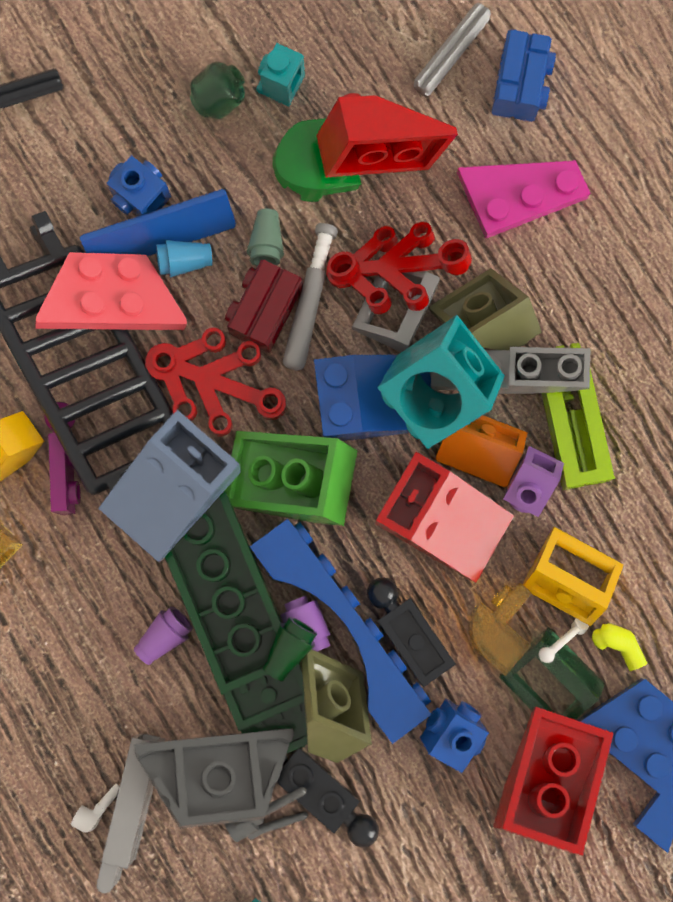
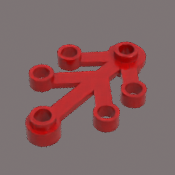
(351, 269)
(209, 378)

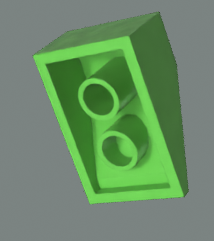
(293, 476)

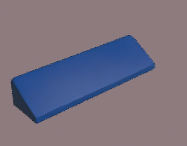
(178, 222)

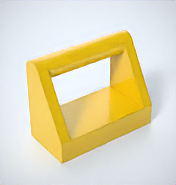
(566, 590)

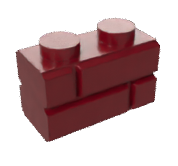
(264, 305)

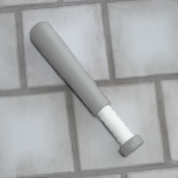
(305, 316)

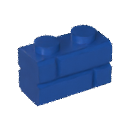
(522, 76)

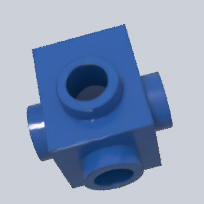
(137, 187)
(454, 734)

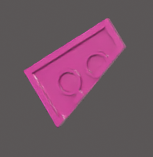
(520, 192)

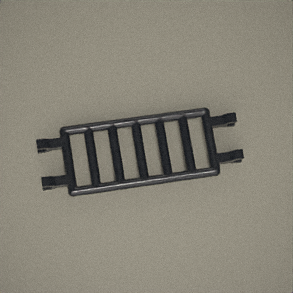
(40, 384)

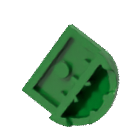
(300, 165)

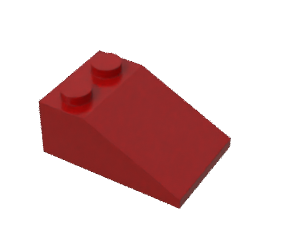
(379, 137)
(554, 781)

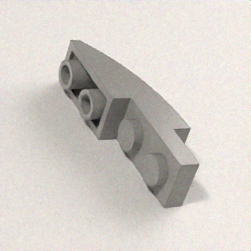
(535, 370)

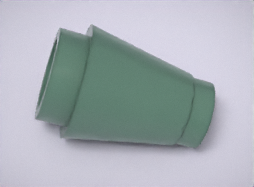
(266, 238)

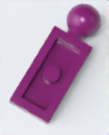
(63, 488)

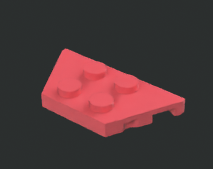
(109, 295)

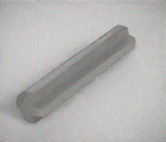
(452, 49)

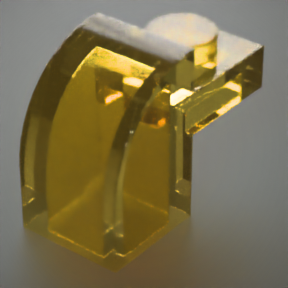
(492, 635)

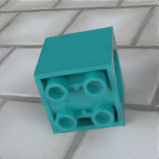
(461, 359)

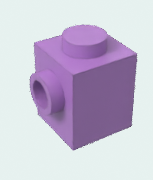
(533, 482)

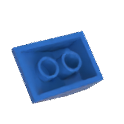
(351, 398)

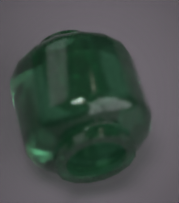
(217, 90)

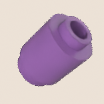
(312, 616)

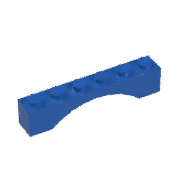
(390, 697)

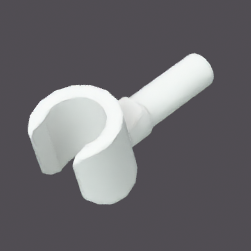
(88, 819)

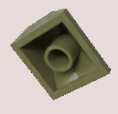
(492, 311)
(334, 708)

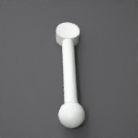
(547, 654)

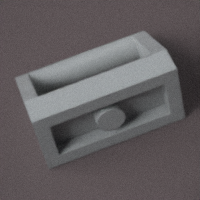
(403, 338)

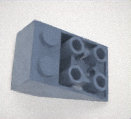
(169, 486)

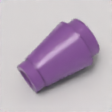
(163, 635)

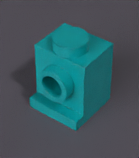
(281, 74)

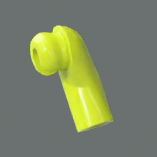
(621, 640)

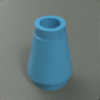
(182, 257)

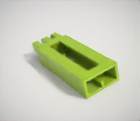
(578, 437)

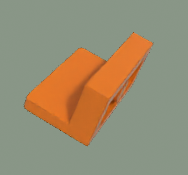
(484, 450)

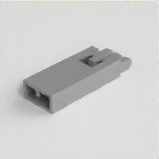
(127, 818)

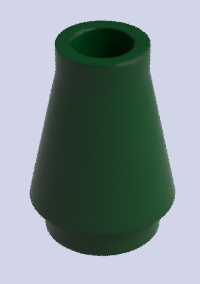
(290, 646)

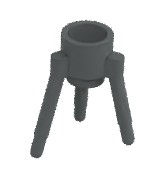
(253, 829)

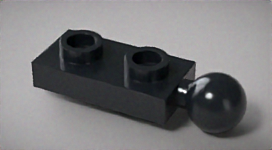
(409, 632)
(327, 798)

